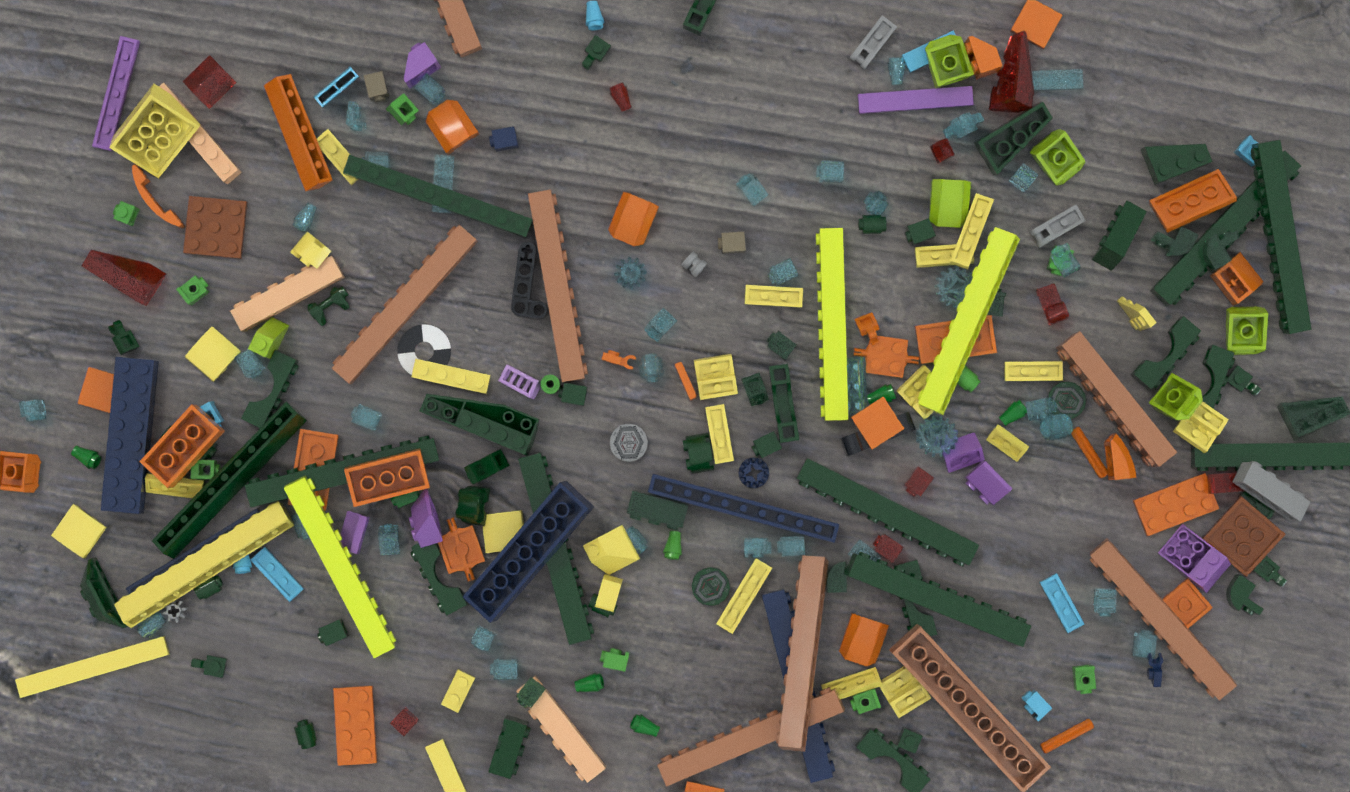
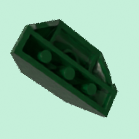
(100, 594)

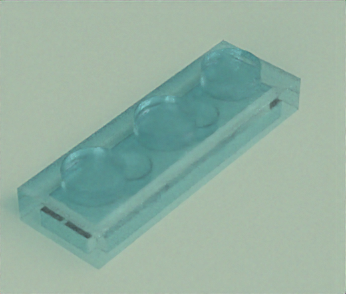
(1057, 79)
(443, 176)
(856, 384)

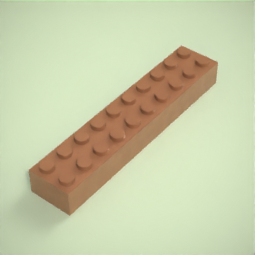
(970, 708)

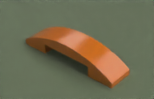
(141, 181)

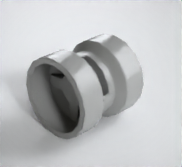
(694, 264)

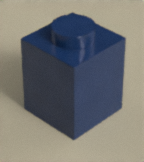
(504, 139)

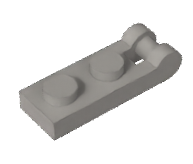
(873, 41)
(1058, 225)

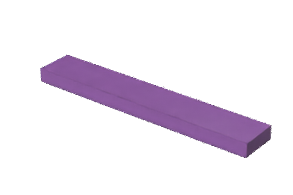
(116, 92)
(915, 99)

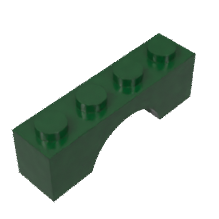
(698, 16)
(1181, 335)
(1217, 362)
(282, 369)
(783, 403)
(449, 597)
(910, 611)
(874, 745)

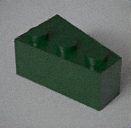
(1174, 160)
(1119, 235)

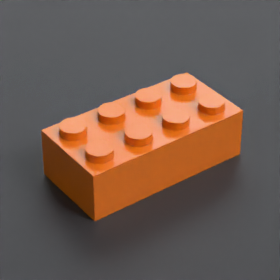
(182, 446)
(387, 477)

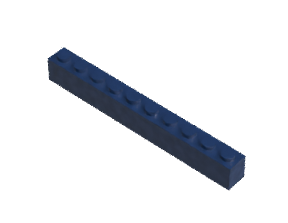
(743, 508)
(779, 620)

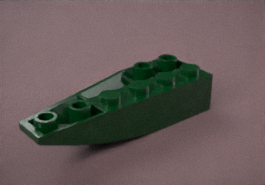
(485, 419)

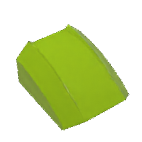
(948, 60)
(1058, 157)
(949, 202)
(1246, 330)
(1177, 398)

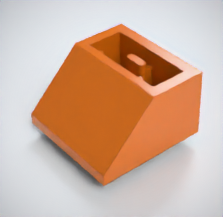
(983, 57)
(1236, 279)

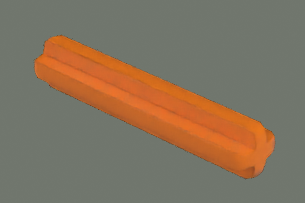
(1089, 452)
(1067, 736)

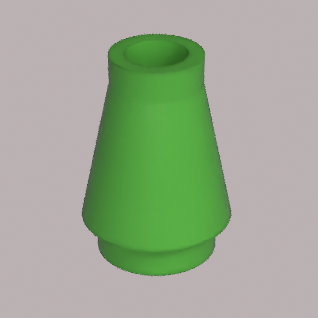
(673, 546)

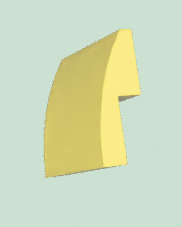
(212, 354)
(715, 376)
(911, 389)
(1201, 427)
(500, 529)
(78, 531)
(903, 691)

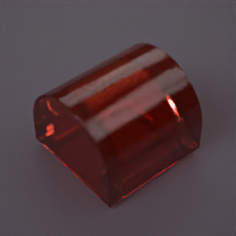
(942, 150)

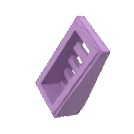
(533, 390)

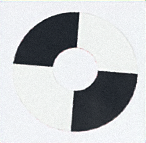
(419, 334)

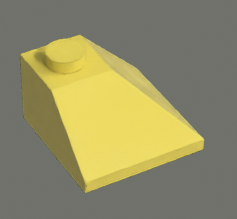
(612, 551)

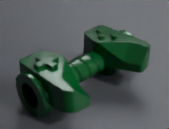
(338, 296)

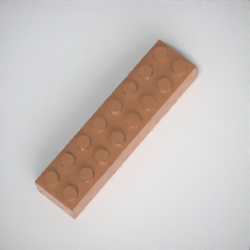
(1116, 400)

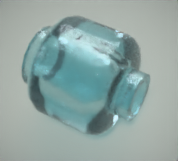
(651, 368)

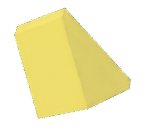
(608, 593)

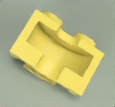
(310, 250)

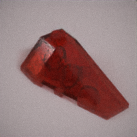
(1015, 83)
(131, 277)

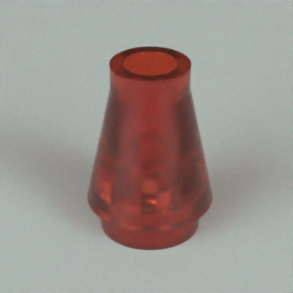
(621, 97)

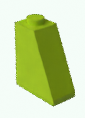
(268, 337)

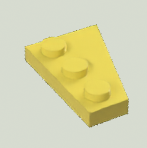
(1139, 316)

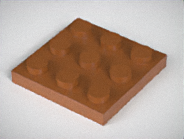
(215, 227)
(1244, 536)

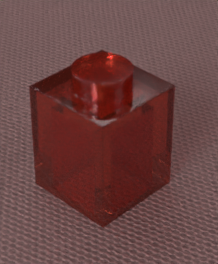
(918, 482)
(887, 547)
(404, 721)

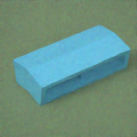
(333, 83)

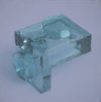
(1064, 260)

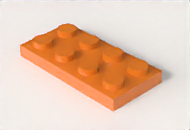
(1193, 200)
(931, 336)
(315, 448)
(1175, 504)
(355, 725)

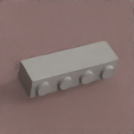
(1271, 491)

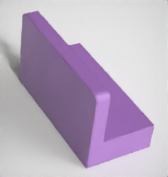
(966, 453)
(354, 531)

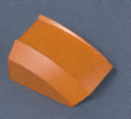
(451, 125)
(632, 219)
(1118, 459)
(19, 471)
(863, 640)

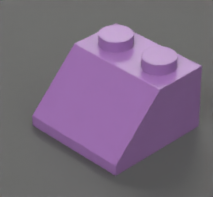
(419, 63)
(987, 483)
(425, 521)

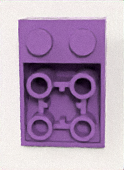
(1194, 558)

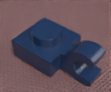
(1155, 672)

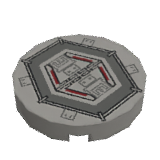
(628, 442)

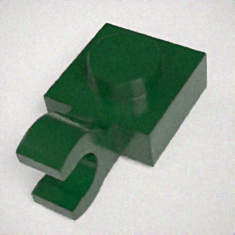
(597, 50)
(123, 339)
(1241, 380)
(1268, 570)
(212, 665)

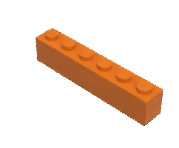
(298, 132)

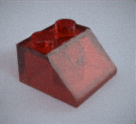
(209, 82)

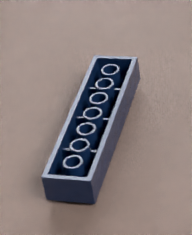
(129, 435)
(528, 551)

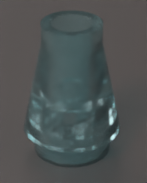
(896, 70)
(304, 218)

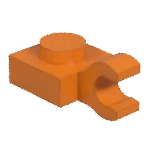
(868, 326)
(613, 357)

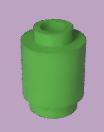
(968, 380)
(555, 388)

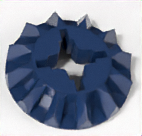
(748, 480)

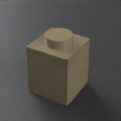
(376, 86)
(732, 242)

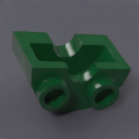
(699, 453)
(472, 504)

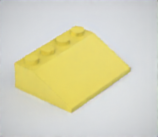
(154, 131)

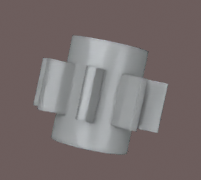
(175, 615)

